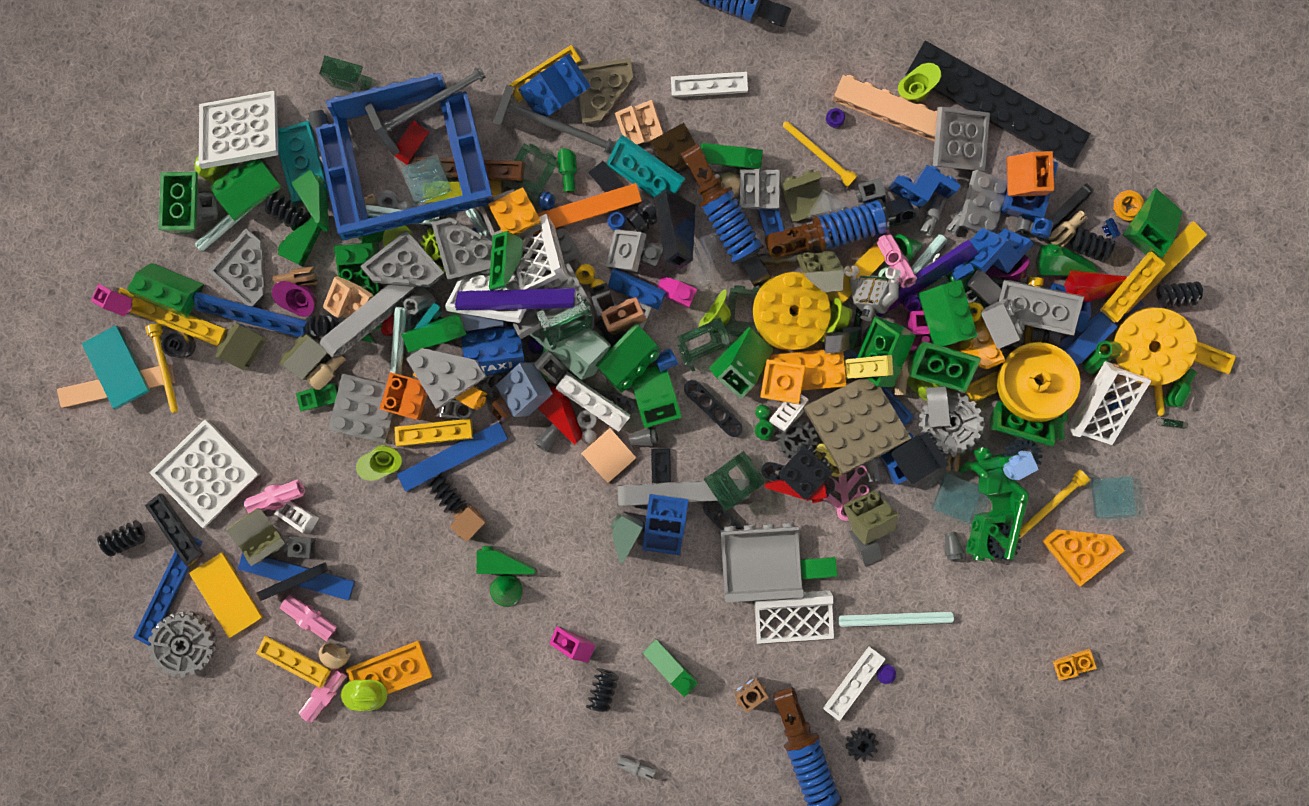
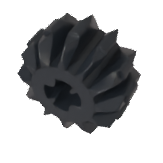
(321, 324)
(855, 741)

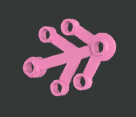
(843, 489)

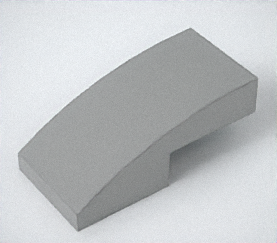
(938, 406)

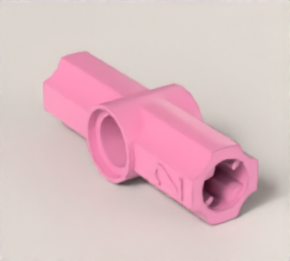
(891, 253)
(275, 496)
(308, 618)
(322, 696)

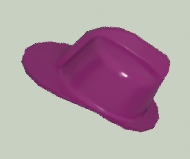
(1015, 274)
(294, 298)

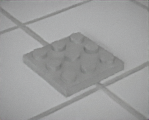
(961, 139)
(358, 411)

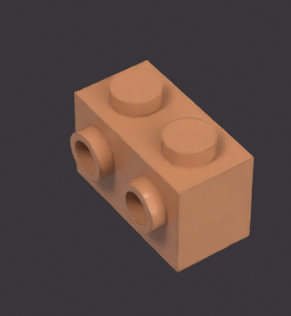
(623, 316)

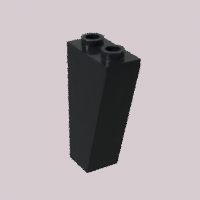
(676, 227)

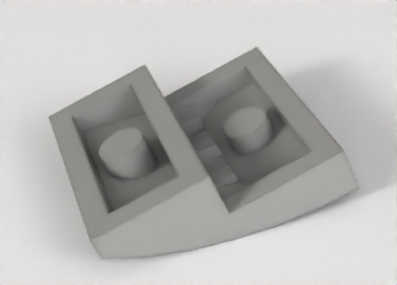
(760, 189)

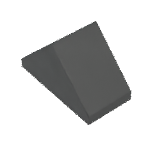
(551, 367)
(869, 553)

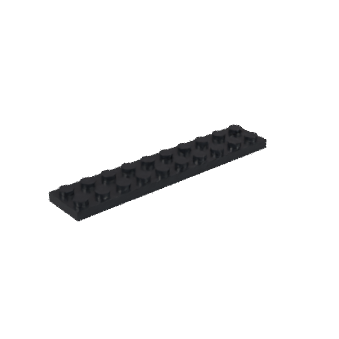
(1006, 106)

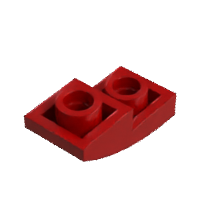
(411, 142)

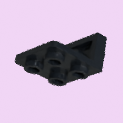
(919, 457)
(805, 471)

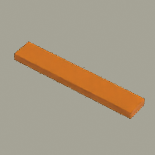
(593, 206)

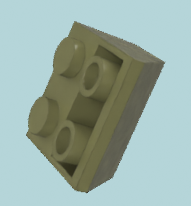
(823, 270)
(241, 346)
(304, 356)
(871, 517)

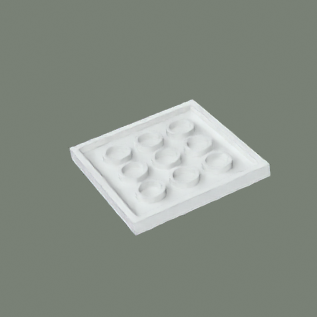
(238, 129)
(480, 281)
(204, 473)

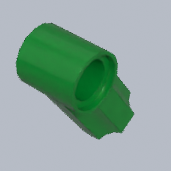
(1096, 360)

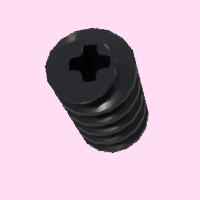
(288, 215)
(1092, 244)
(1179, 294)
(444, 493)
(121, 539)
(603, 691)

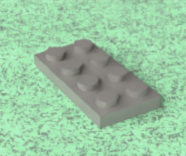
(1043, 306)

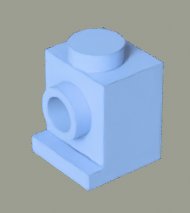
(1020, 466)

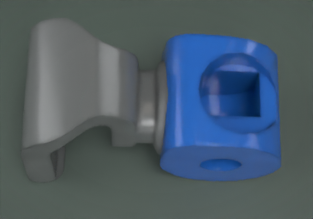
(1039, 228)

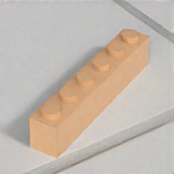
(886, 107)

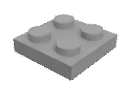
(626, 250)

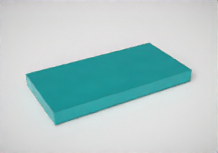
(299, 155)
(643, 168)
(115, 367)

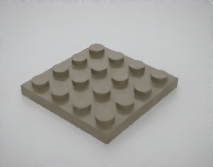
(856, 424)

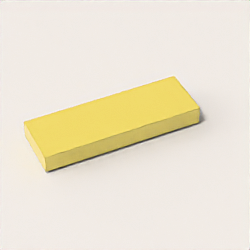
(868, 367)

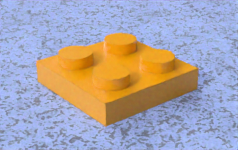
(514, 212)
(783, 381)

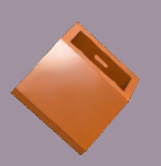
(1030, 174)
(404, 396)

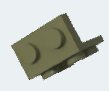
(801, 193)
(255, 536)

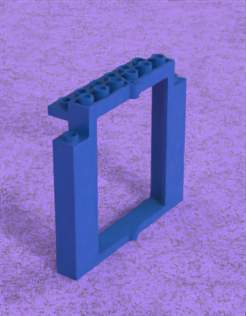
(342, 169)

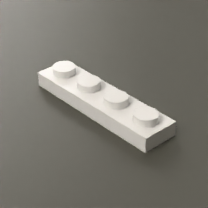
(709, 84)
(593, 401)
(854, 683)

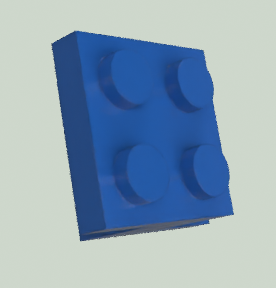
(554, 86)
(924, 185)
(998, 250)
(665, 524)

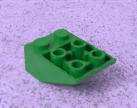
(1154, 225)
(350, 258)
(742, 363)
(655, 397)

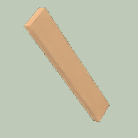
(94, 391)

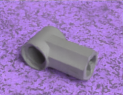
(419, 302)

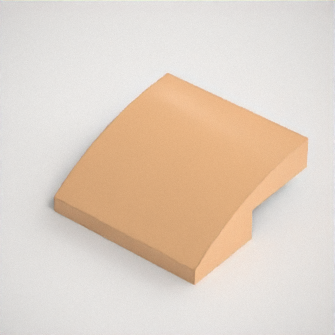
(640, 123)
(345, 297)
(609, 455)

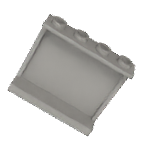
(761, 562)

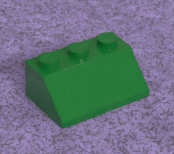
(245, 187)
(178, 202)
(165, 289)
(948, 314)
(887, 339)
(628, 358)
(943, 366)
(1006, 422)

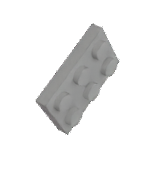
(983, 202)

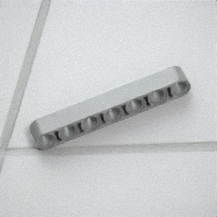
(366, 319)
(692, 490)

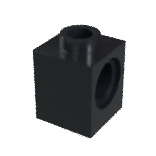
(601, 298)

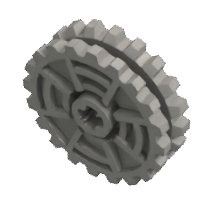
(966, 429)
(167, 643)

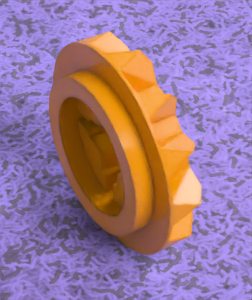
(1136, 202)

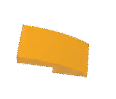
(1074, 664)

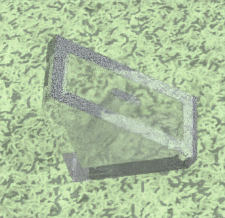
(826, 204)

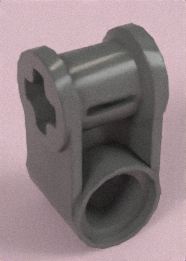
(453, 410)

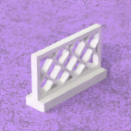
(550, 249)
(1094, 396)
(810, 599)

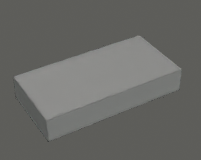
(984, 287)

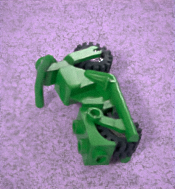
(1007, 500)

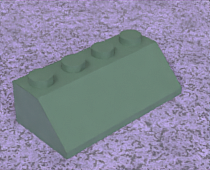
(578, 352)
(624, 534)

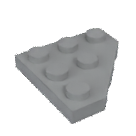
(461, 248)
(403, 264)
(242, 269)
(444, 374)

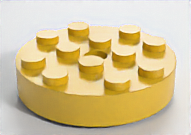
(773, 314)
(1175, 340)
(1025, 397)

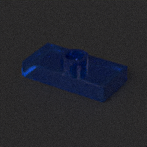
(1110, 228)

